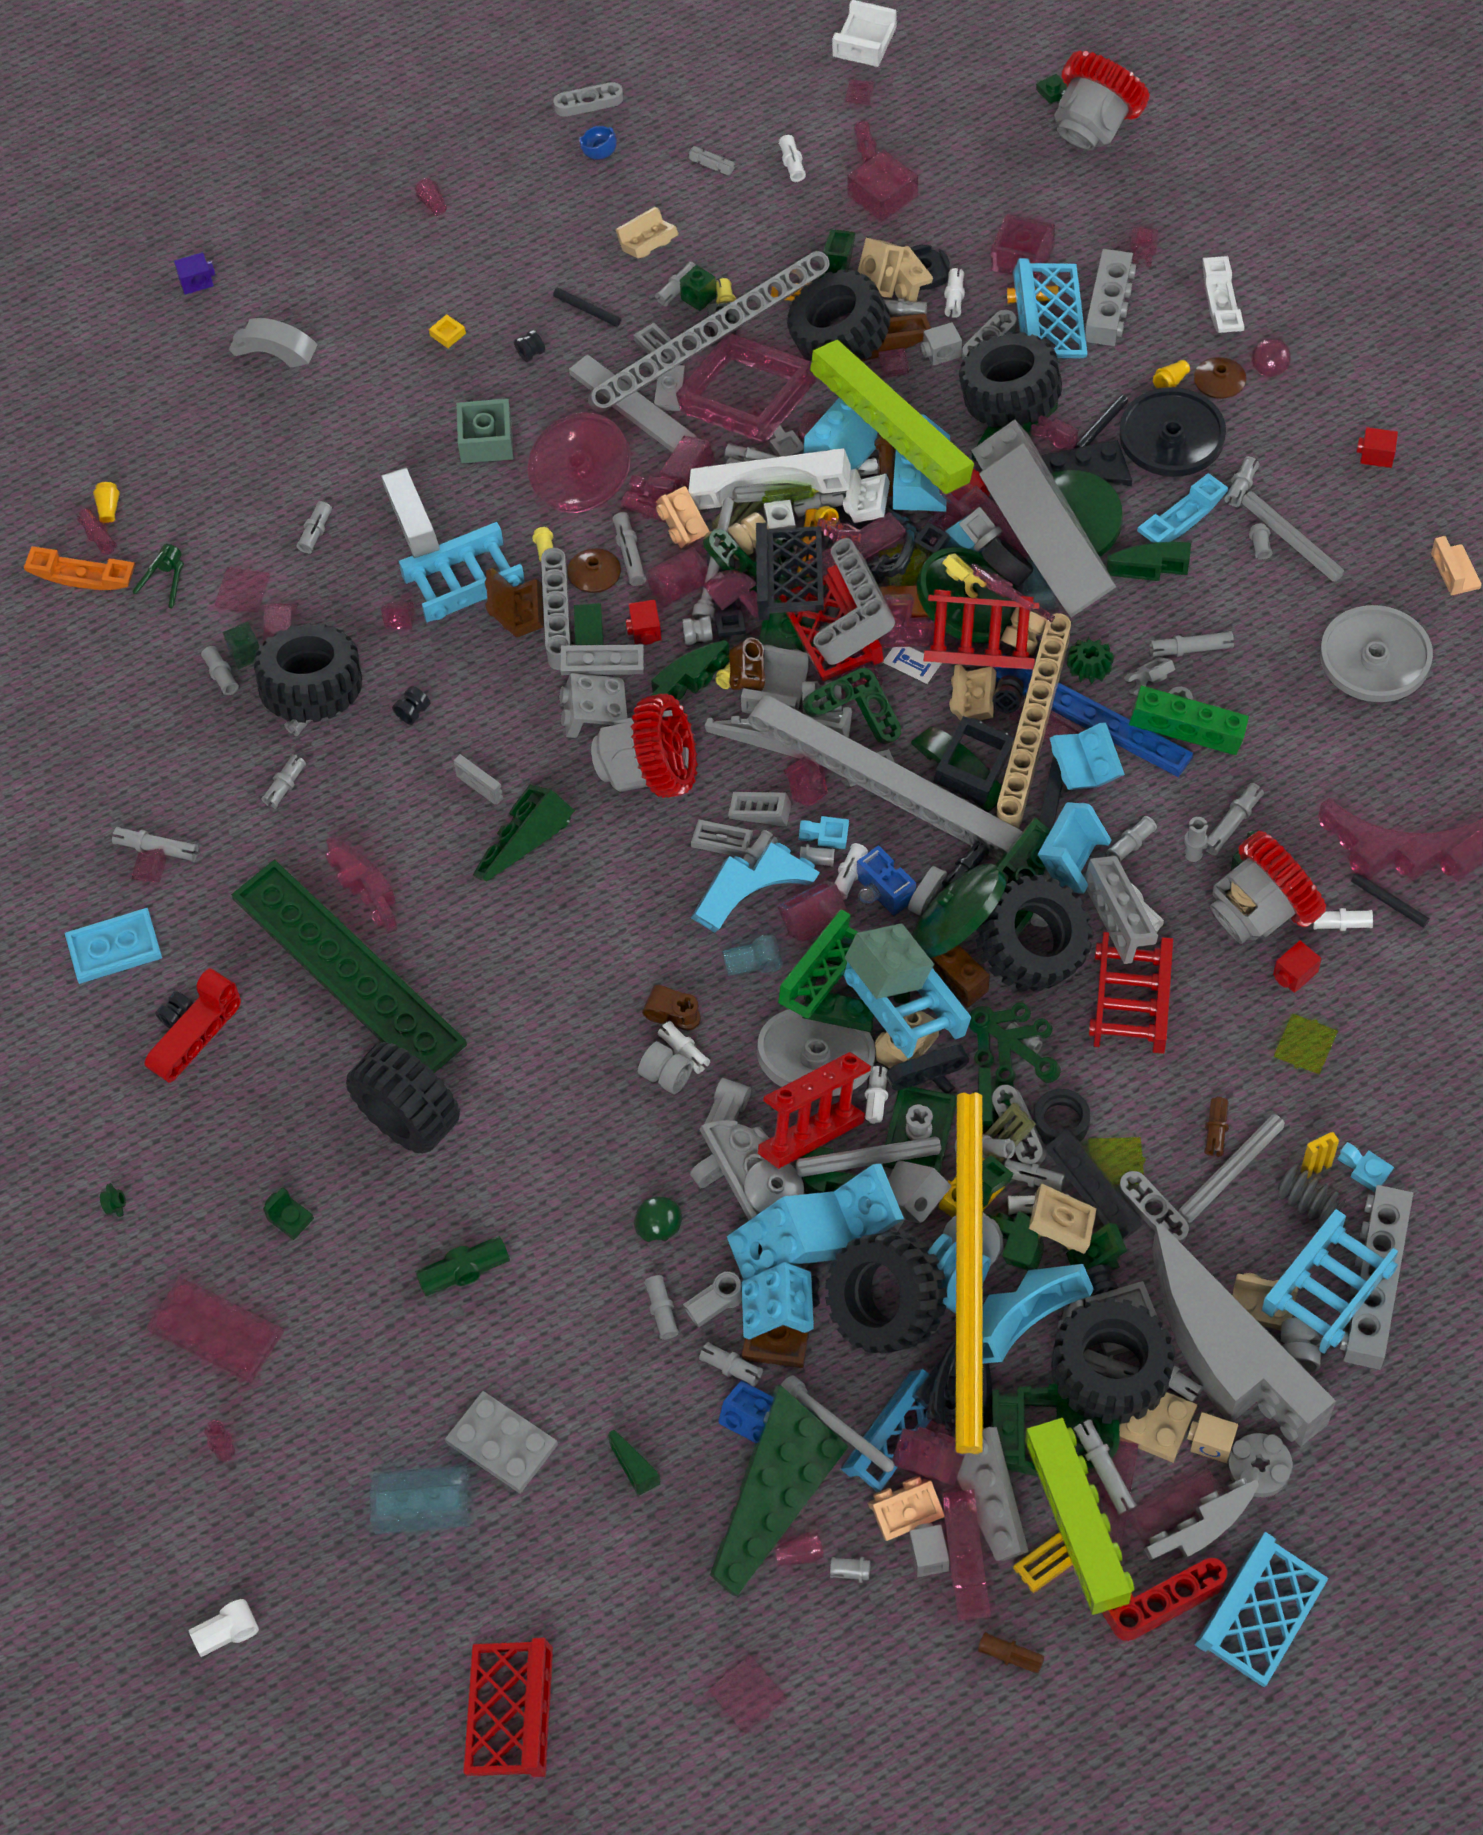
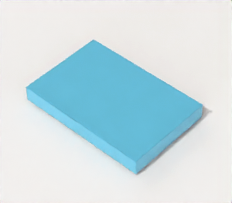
(113, 945)

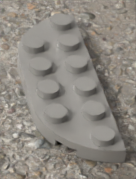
(736, 1153)

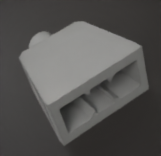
(916, 1190)

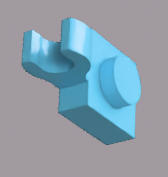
(829, 832)
(1368, 1169)

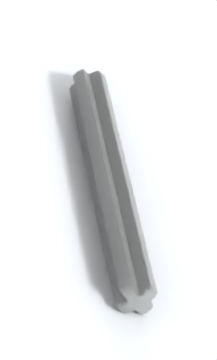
(1292, 536)
(868, 1156)
(1231, 1168)

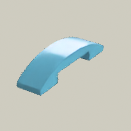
(1185, 513)

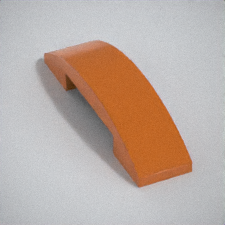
(78, 573)

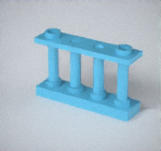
(453, 552)
(934, 996)
(1299, 1276)

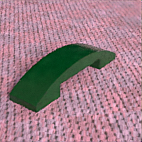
(933, 744)

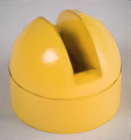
(826, 512)

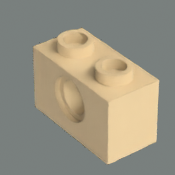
(881, 264)

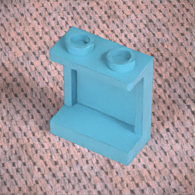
(1071, 844)

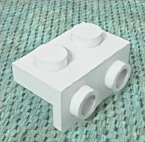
(866, 497)

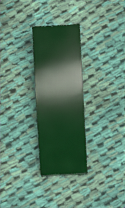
(839, 250)
(1150, 560)

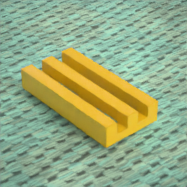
(1316, 1158)
(1028, 1577)

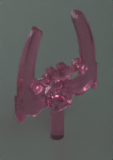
(1004, 588)

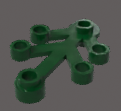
(1009, 1040)

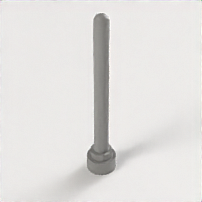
(705, 606)
(798, 1390)

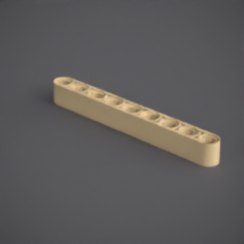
(1038, 710)

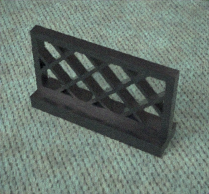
(766, 575)

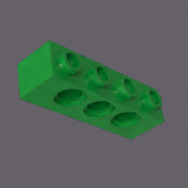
(1188, 720)

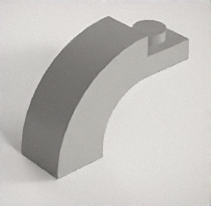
(274, 338)

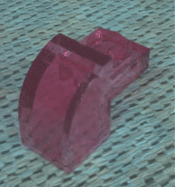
(731, 585)

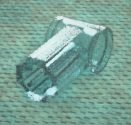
(1037, 587)
(760, 955)

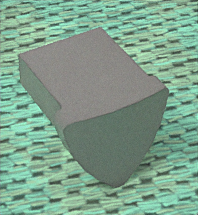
(980, 529)

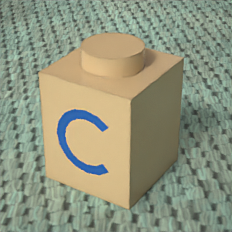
(1212, 1437)

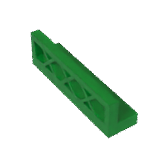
(810, 966)

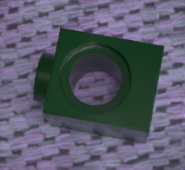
(698, 288)

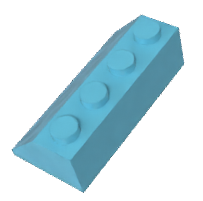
(842, 429)
(912, 488)

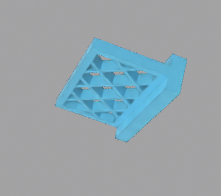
(1028, 305)
(1237, 1594)

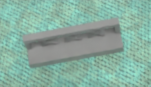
(1119, 907)

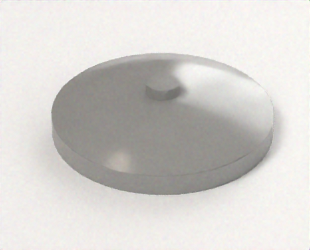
(1376, 653)
(796, 1046)

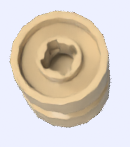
(745, 533)
(1036, 627)

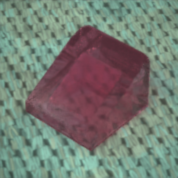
(149, 865)

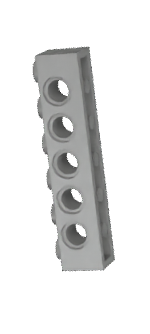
(1396, 1207)

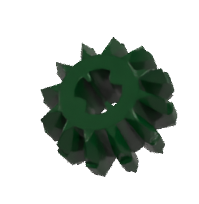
(1090, 660)

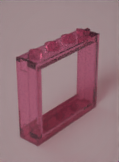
(757, 356)

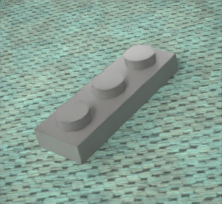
(602, 659)

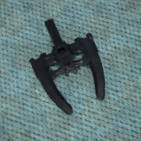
(883, 566)
(940, 1394)

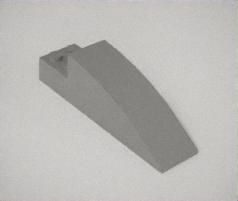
(1042, 518)
(1232, 1350)

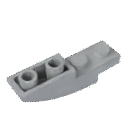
(1216, 1516)

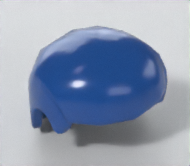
(598, 142)

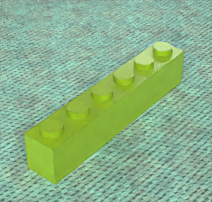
(1078, 1516)

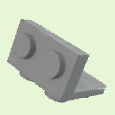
(591, 701)

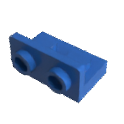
(745, 1411)

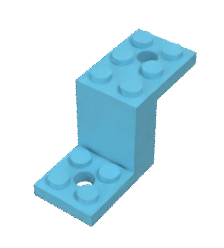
(815, 1224)

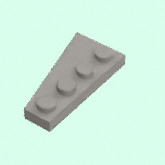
(994, 1497)

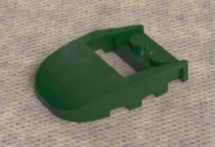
(841, 1009)
(1009, 1420)

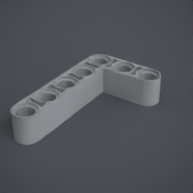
(867, 621)

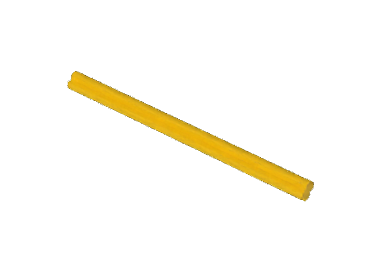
(969, 1276)

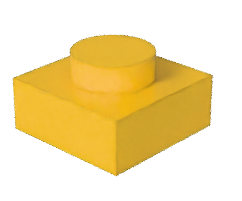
(447, 331)

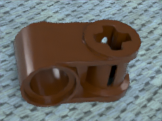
(747, 665)
(673, 1006)

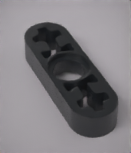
(927, 1067)

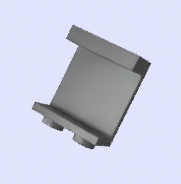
(784, 677)

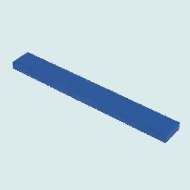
(1090, 713)

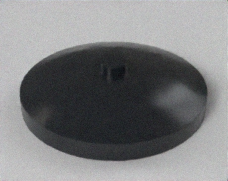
(1172, 431)

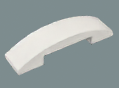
(1221, 295)

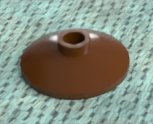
(1220, 377)
(594, 578)

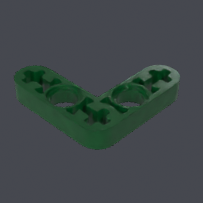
(727, 541)
(862, 695)

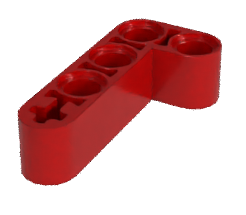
(196, 1027)
(1166, 1595)

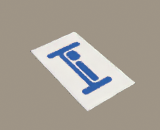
(911, 663)

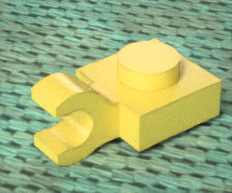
(960, 570)

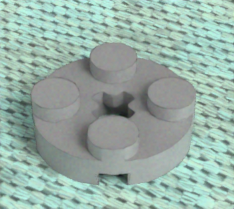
(1267, 1448)

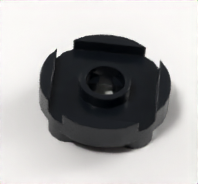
(938, 264)

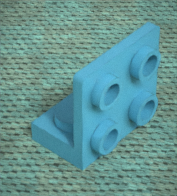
(1087, 758)
(777, 1299)

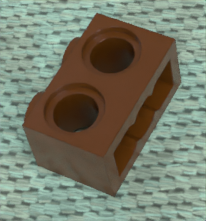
(962, 975)

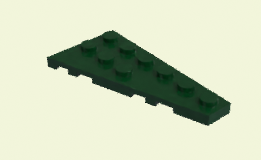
(779, 1480)

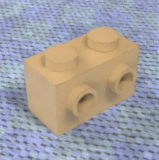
(890, 1055)

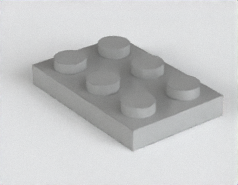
(501, 1442)

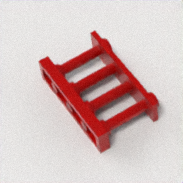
(965, 653)
(1156, 1007)
(827, 1123)

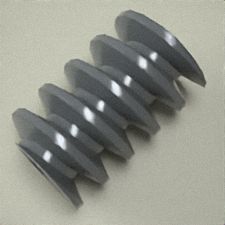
(1308, 1195)

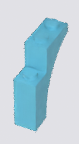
(737, 881)
(1039, 1294)

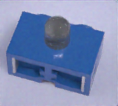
(883, 882)

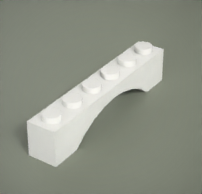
(822, 470)

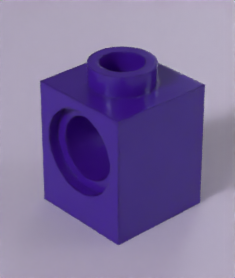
(194, 273)

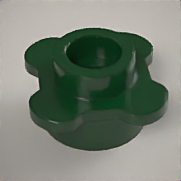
(112, 1200)

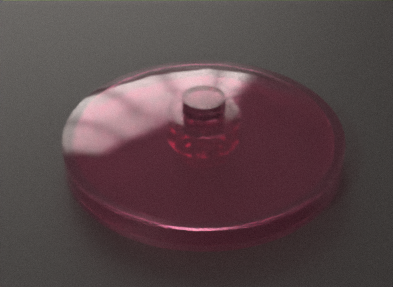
(579, 462)

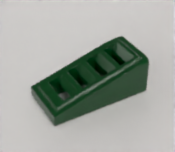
(637, 1469)

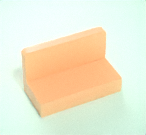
(1454, 567)

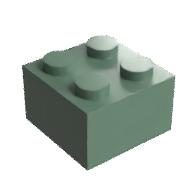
(484, 431)
(889, 961)

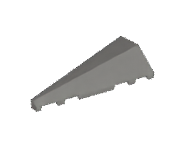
(742, 731)

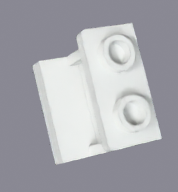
(865, 33)

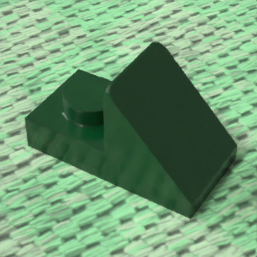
(1104, 1248)

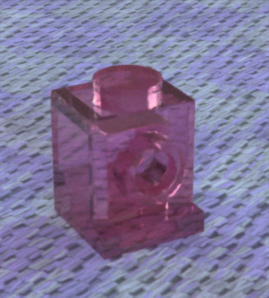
(806, 781)

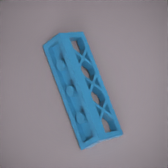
(885, 1425)

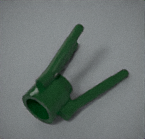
(166, 560)

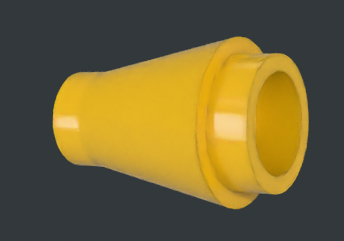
(1171, 375)
(106, 499)

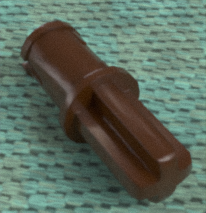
(1216, 1126)
(1010, 1653)

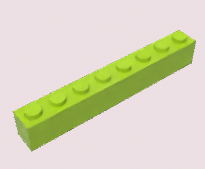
(891, 417)

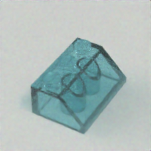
(420, 1500)

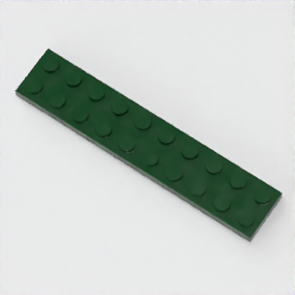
(347, 967)

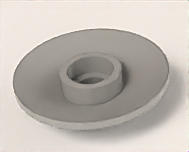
(759, 1189)

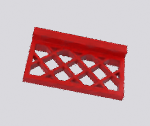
(846, 604)
(536, 1708)

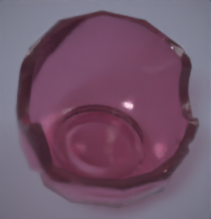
(1271, 357)

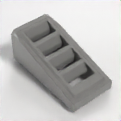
(770, 817)

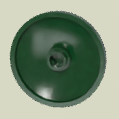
(1094, 506)
(934, 577)
(959, 909)

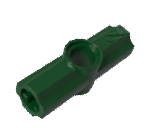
(462, 1265)

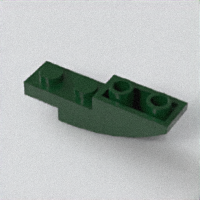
(691, 670)

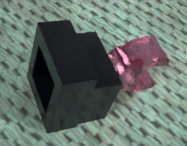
(931, 539)

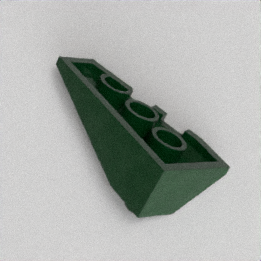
(535, 819)
(1023, 860)

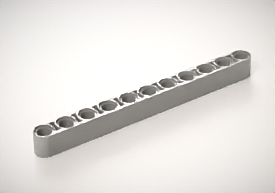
(717, 322)
(882, 776)

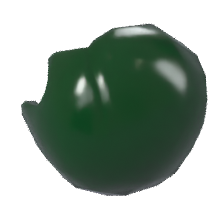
(657, 1219)

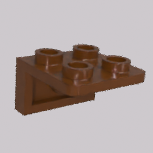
(516, 607)

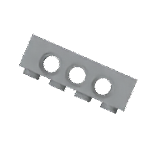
(1108, 297)

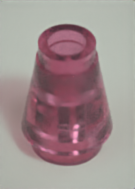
(430, 195)
(800, 1550)

